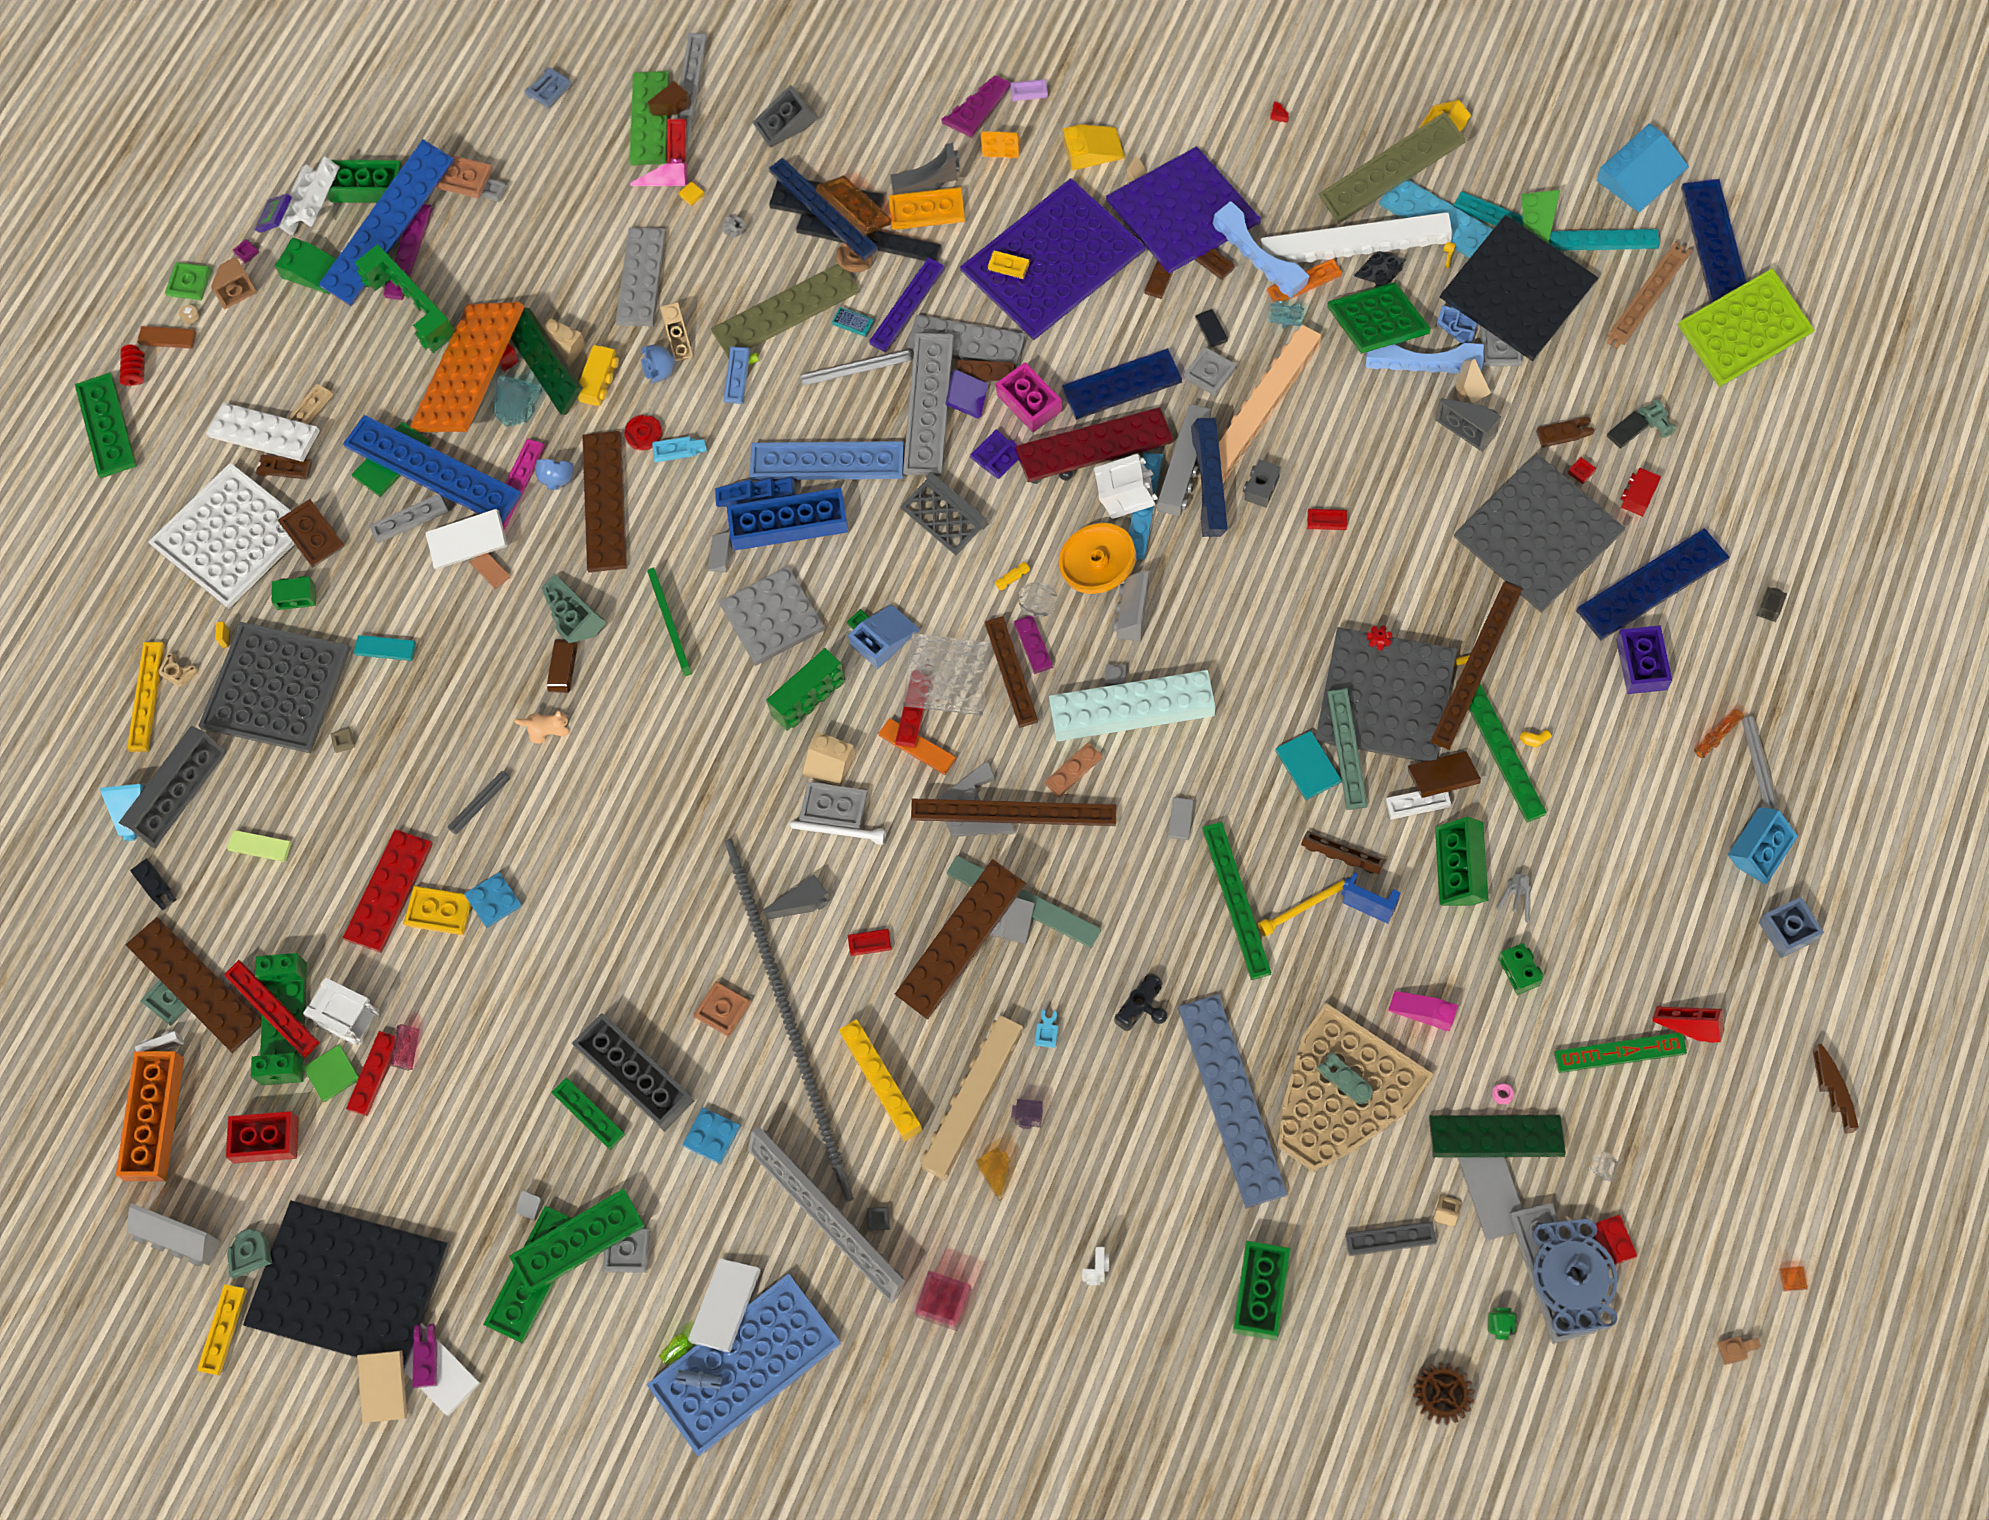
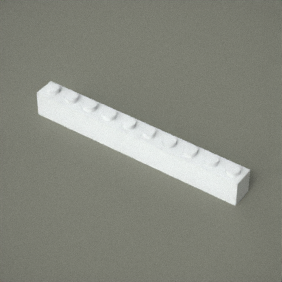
(1360, 239)

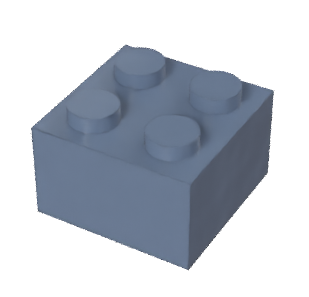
(1791, 927)

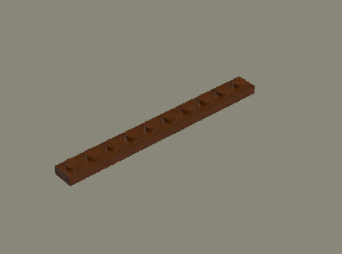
(1476, 666)
(1013, 812)

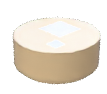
(189, 314)

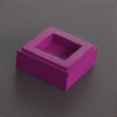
(245, 251)

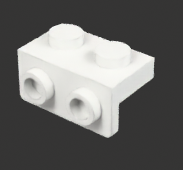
(1095, 1276)

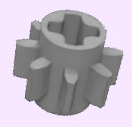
(733, 225)

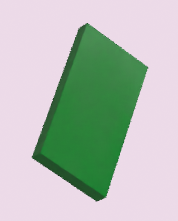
(378, 478)

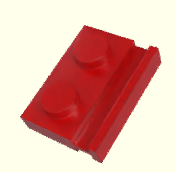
(1615, 1239)

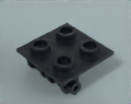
(1380, 268)

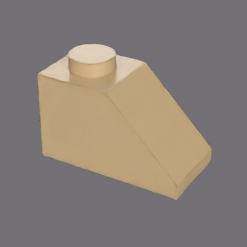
(1471, 383)

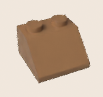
(232, 283)

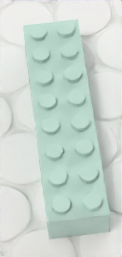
(1132, 705)

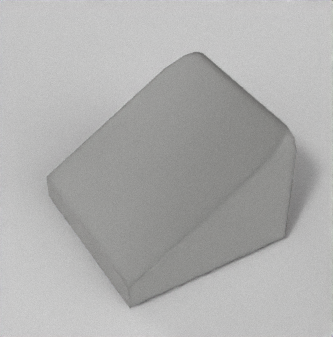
(529, 1205)

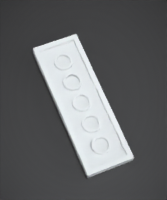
(263, 432)

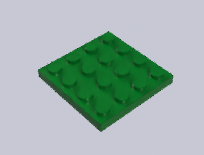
(1378, 317)

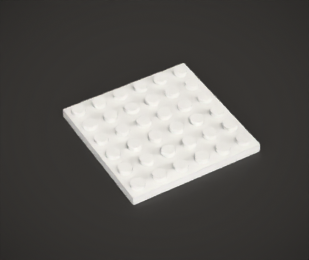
(226, 536)

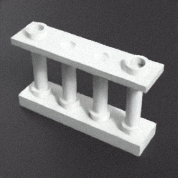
(308, 195)

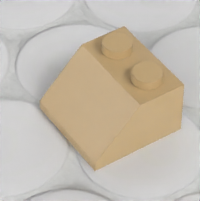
(566, 340)
(828, 759)

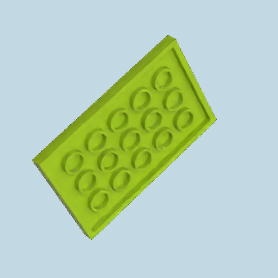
(1745, 327)

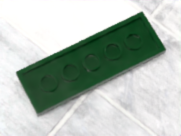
(546, 362)
(1496, 1136)

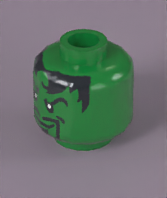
(1502, 1323)

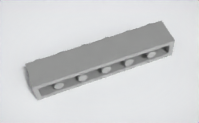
(1182, 466)

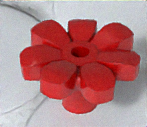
(1379, 637)

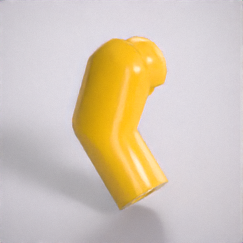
(1533, 739)

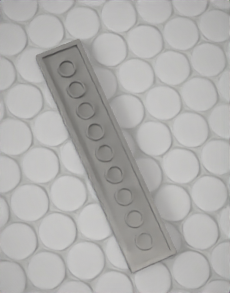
(825, 1215)

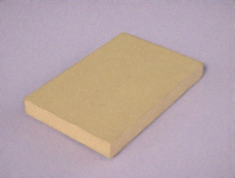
(382, 1386)

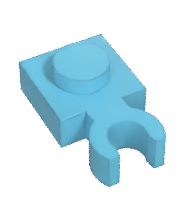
(1047, 1032)

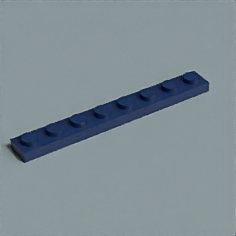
(822, 209)

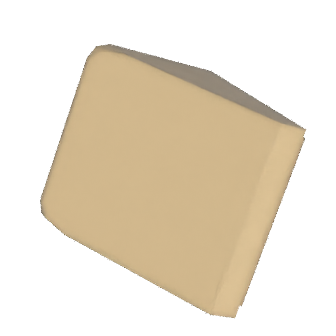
(1135, 169)
(1447, 1211)

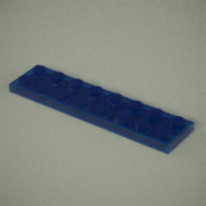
(1713, 237)
(1652, 584)

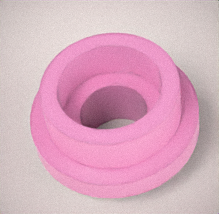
(1505, 1088)

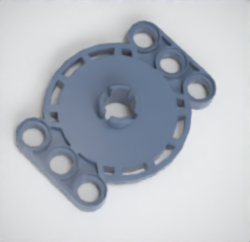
(1566, 1292)

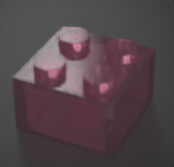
(943, 1300)

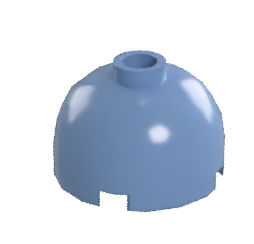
(657, 362)
(553, 473)

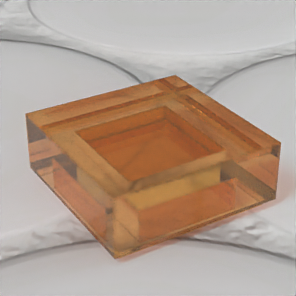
(1793, 1279)

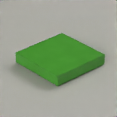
(188, 281)
(331, 1073)

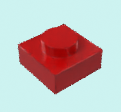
(1582, 470)

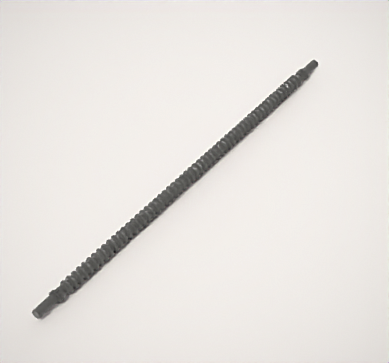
(842, 1177)

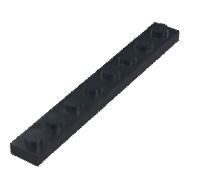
(885, 241)

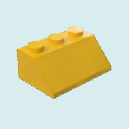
(1454, 110)

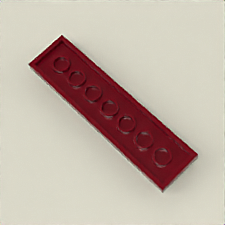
(1093, 444)

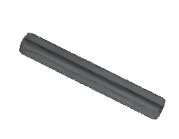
(478, 802)

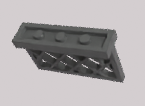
(958, 505)

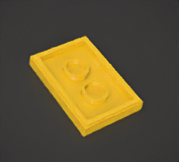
(437, 910)

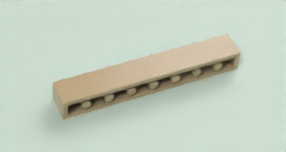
(972, 1097)

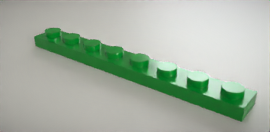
(1505, 757)
(1236, 901)

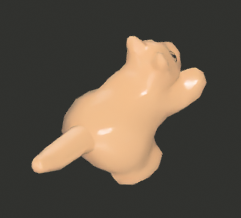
(542, 725)

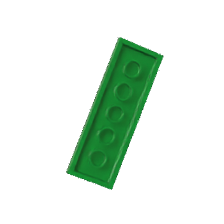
(105, 425)
(576, 1241)
(514, 1307)

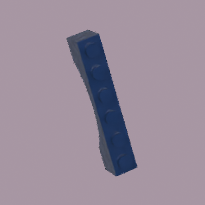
(1213, 502)

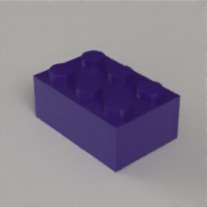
(1644, 659)

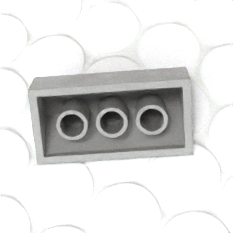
(172, 1235)

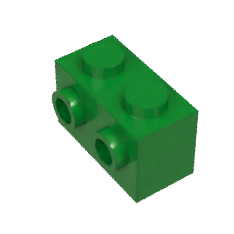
(293, 593)
(1520, 968)

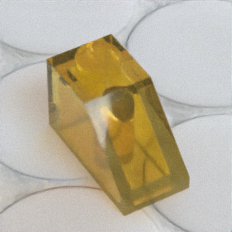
(995, 1170)

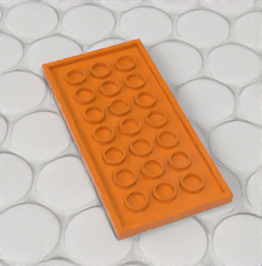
(467, 367)

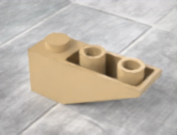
(676, 331)

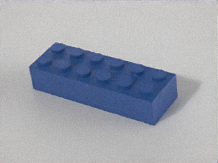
(787, 519)

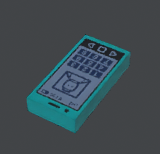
(852, 322)

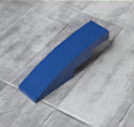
(750, 492)

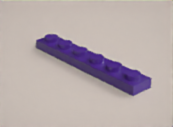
(906, 305)

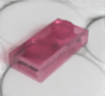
(404, 1047)

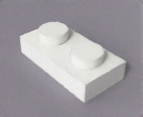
(163, 1043)

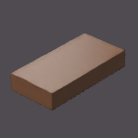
(490, 570)

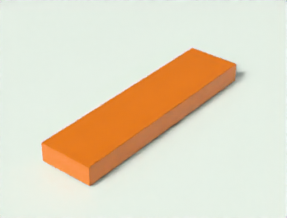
(1317, 276)
(924, 751)

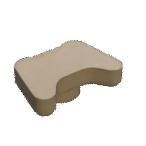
(175, 673)

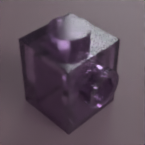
(1027, 1113)

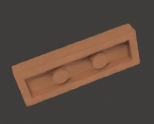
(1073, 769)

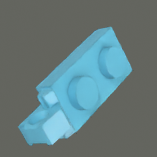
(677, 448)

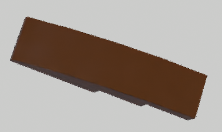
(1832, 1082)

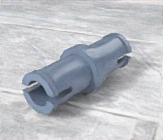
(699, 1379)

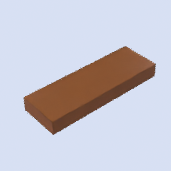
(166, 337)

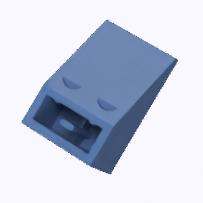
(882, 635)

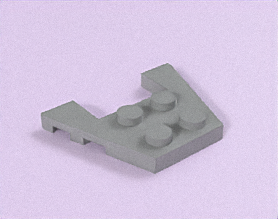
(966, 791)

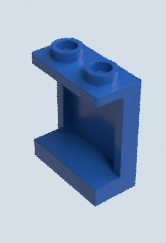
(1369, 902)

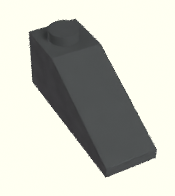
(802, 899)

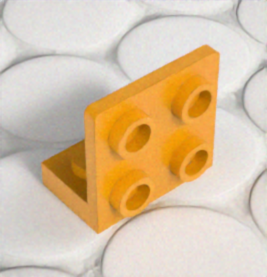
(1000, 144)

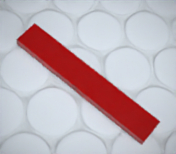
(272, 1008)

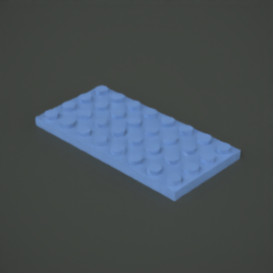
(772, 1349)

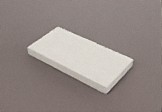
(466, 539)
(724, 1305)
(453, 1379)

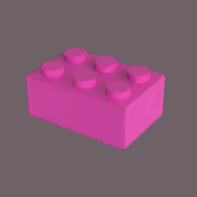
(1029, 397)

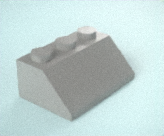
(1132, 607)

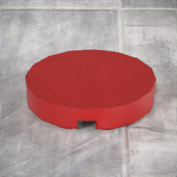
(642, 432)

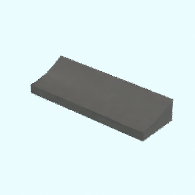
(172, 786)

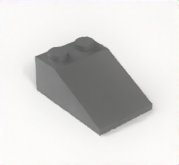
(785, 117)
(1469, 421)

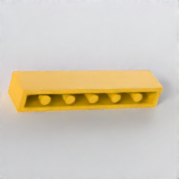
(880, 1080)

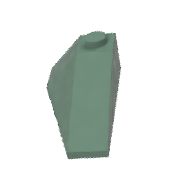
(571, 613)

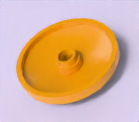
(1097, 558)

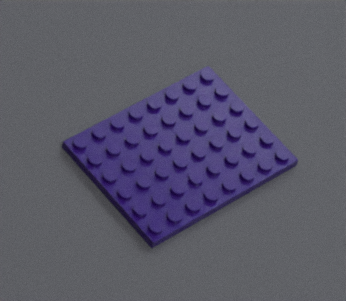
(1070, 253)

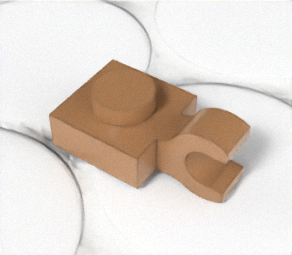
(1734, 1350)

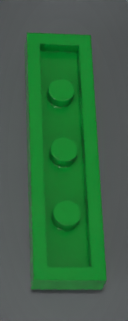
(588, 1113)

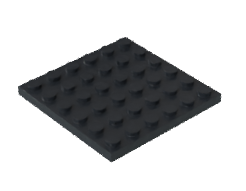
(1518, 287)

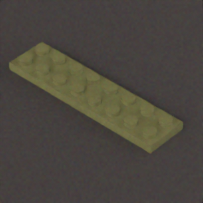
(1392, 167)
(786, 309)

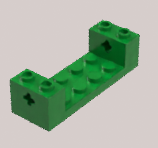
(378, 268)
(278, 1060)

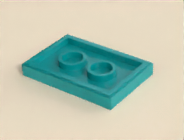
(1308, 765)

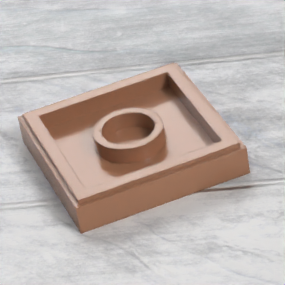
(722, 1009)

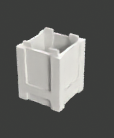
(1125, 486)
(341, 1011)

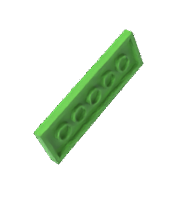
(648, 131)

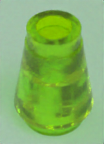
(675, 1349)

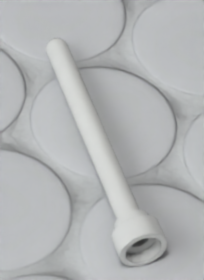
(877, 836)

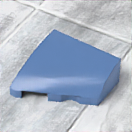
(1457, 324)

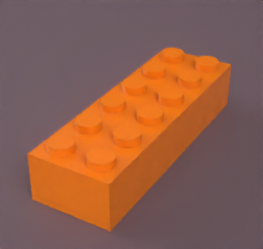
(150, 1116)

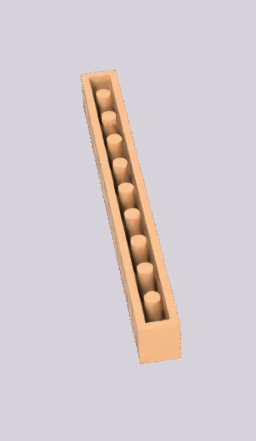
(1266, 397)

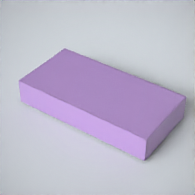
(1029, 90)

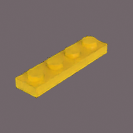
(221, 1330)

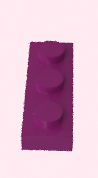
(1033, 644)

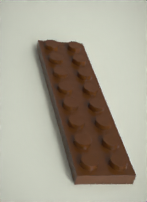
(604, 501)
(960, 939)
(194, 984)

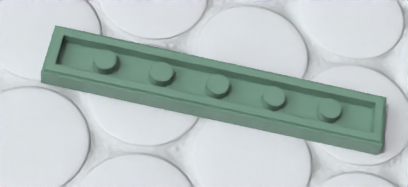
(1347, 749)

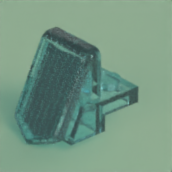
(515, 400)

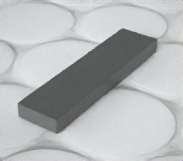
(1390, 1238)

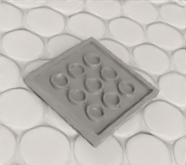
(771, 616)

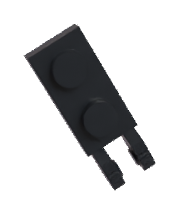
(152, 882)

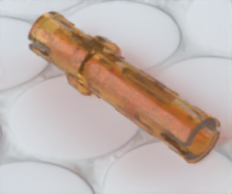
(1733, 718)

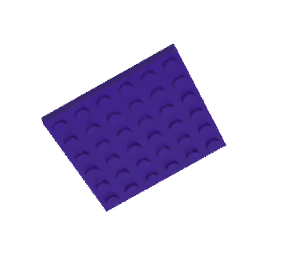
(1176, 208)

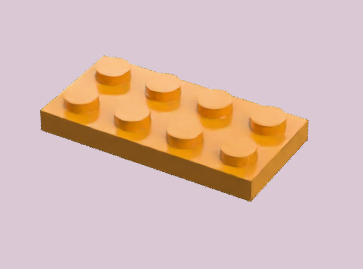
(926, 208)

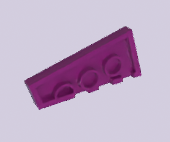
(977, 107)

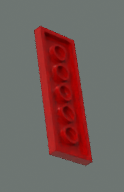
(387, 891)

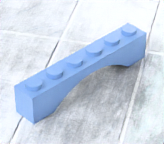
(1286, 275)
(1397, 358)

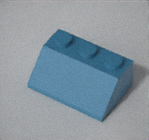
(1763, 844)

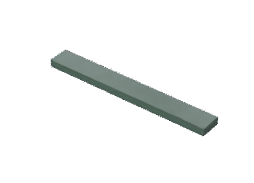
(1043, 911)

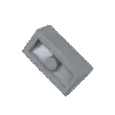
(720, 552)

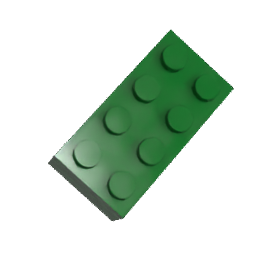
(362, 180)
(806, 689)
(1261, 1290)

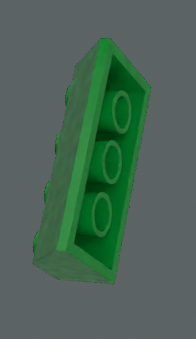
(1461, 863)

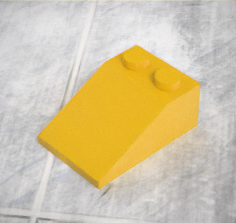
(1091, 145)

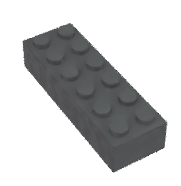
(633, 1072)

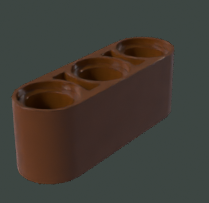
(561, 666)

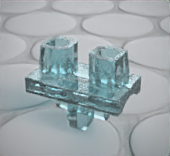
(1286, 314)

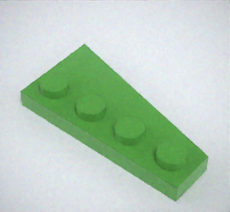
(1539, 212)

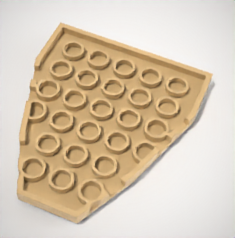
(1320, 1119)

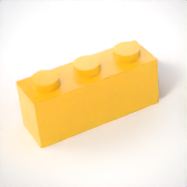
(597, 375)

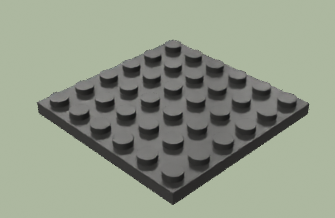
(1539, 532)
(275, 687)
(1391, 692)

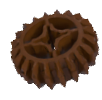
(1436, 1386)

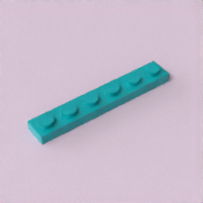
(1605, 239)

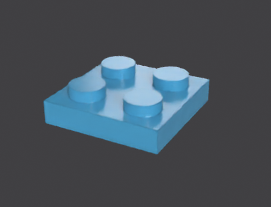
(492, 900)
(711, 1135)

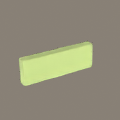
(259, 846)

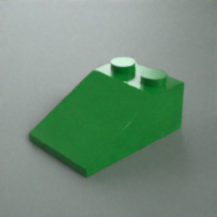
(304, 264)

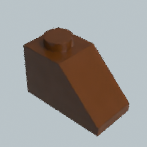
(669, 101)

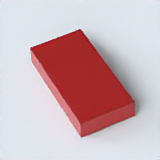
(1327, 519)
(869, 942)

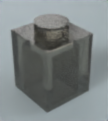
(1771, 604)

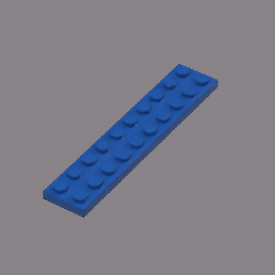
(388, 218)
(431, 468)

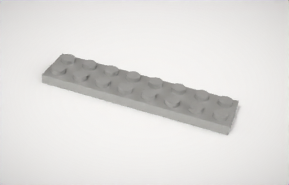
(927, 404)

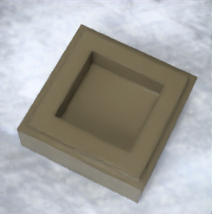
(342, 740)

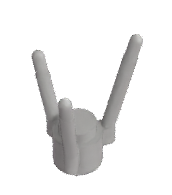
(1519, 886)

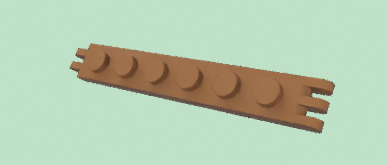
(1648, 295)

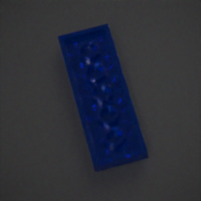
(1121, 384)

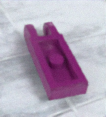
(424, 1358)

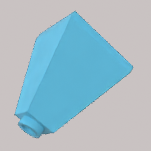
(118, 801)

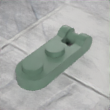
(1346, 1079)

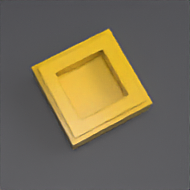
(691, 193)
(222, 634)

